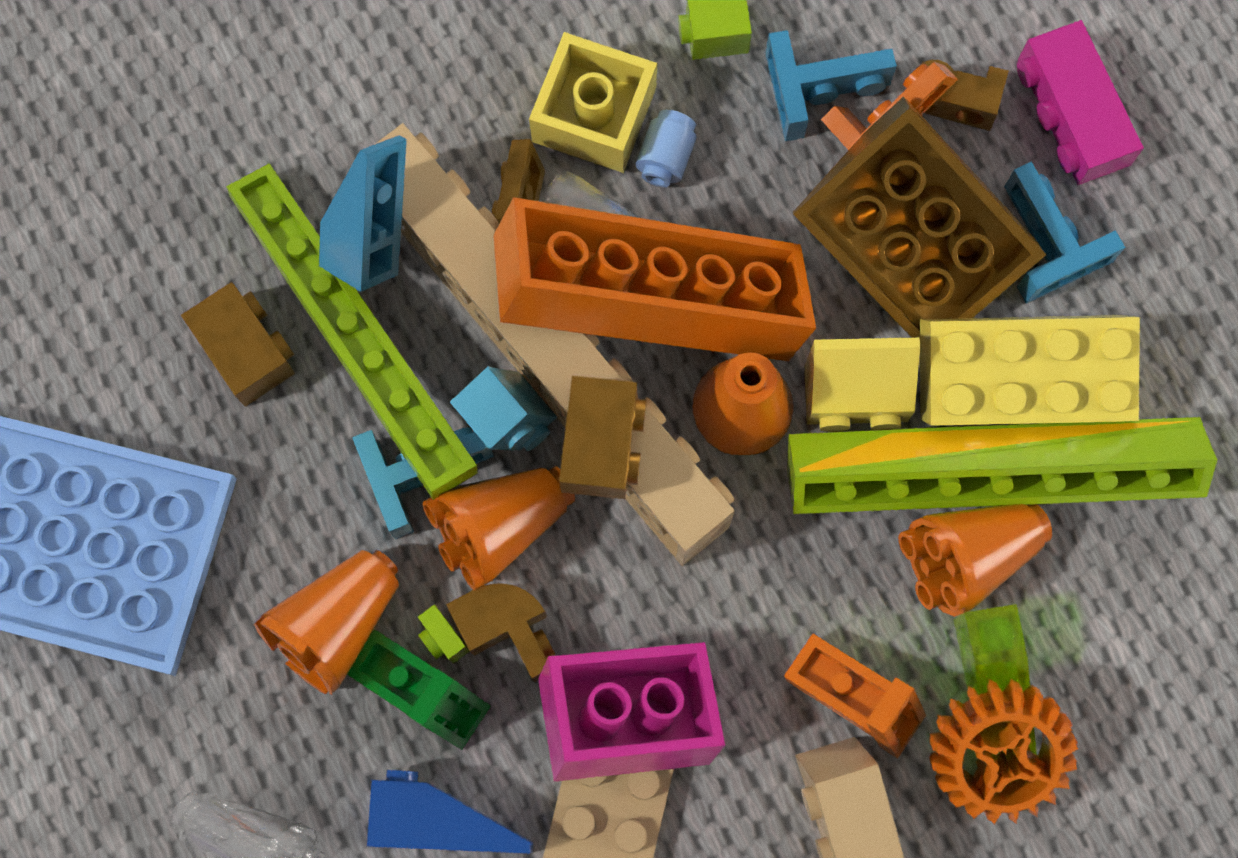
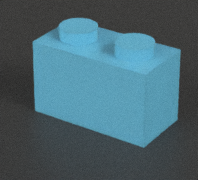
(504, 410)

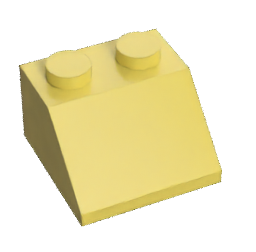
(861, 382)

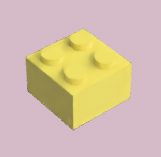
(593, 102)

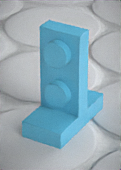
(399, 478)

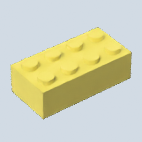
(1029, 370)

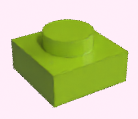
(440, 636)

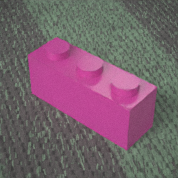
(1078, 103)

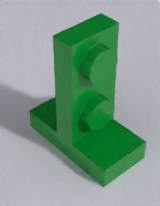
(418, 689)

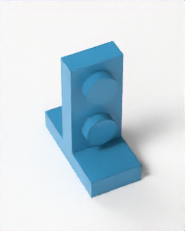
(821, 80)
(1055, 235)

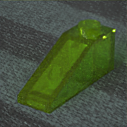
(993, 649)

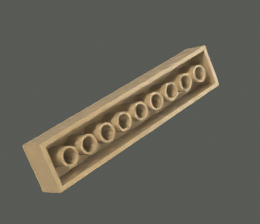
(459, 247)

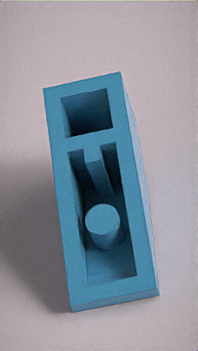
(365, 218)

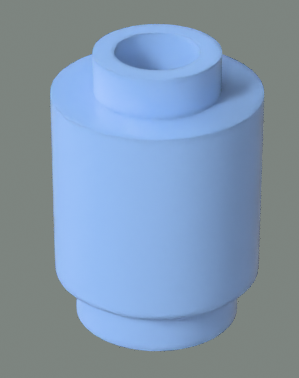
(666, 148)

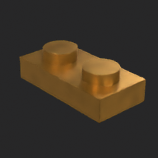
(520, 176)

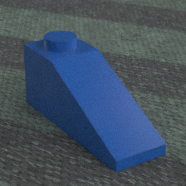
(425, 817)

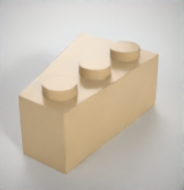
(848, 802)

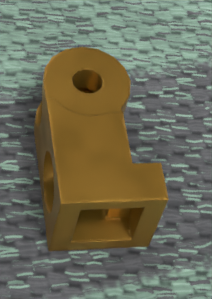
(971, 98)

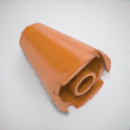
(743, 405)
(331, 619)

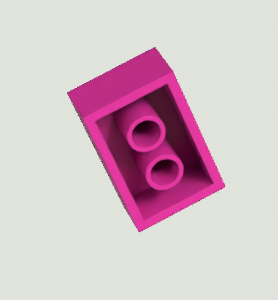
(630, 711)

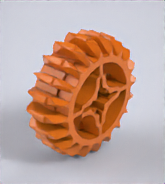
(1016, 776)

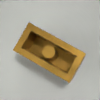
(239, 344)
(599, 437)

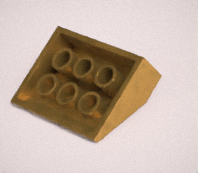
(917, 224)

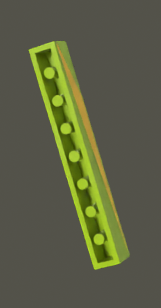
(999, 465)

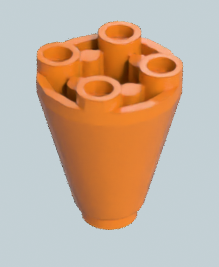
(495, 520)
(971, 552)

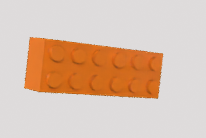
(650, 281)

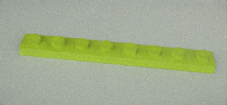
(353, 334)

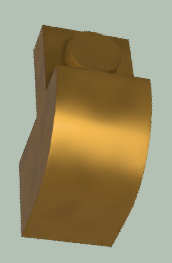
(502, 612)

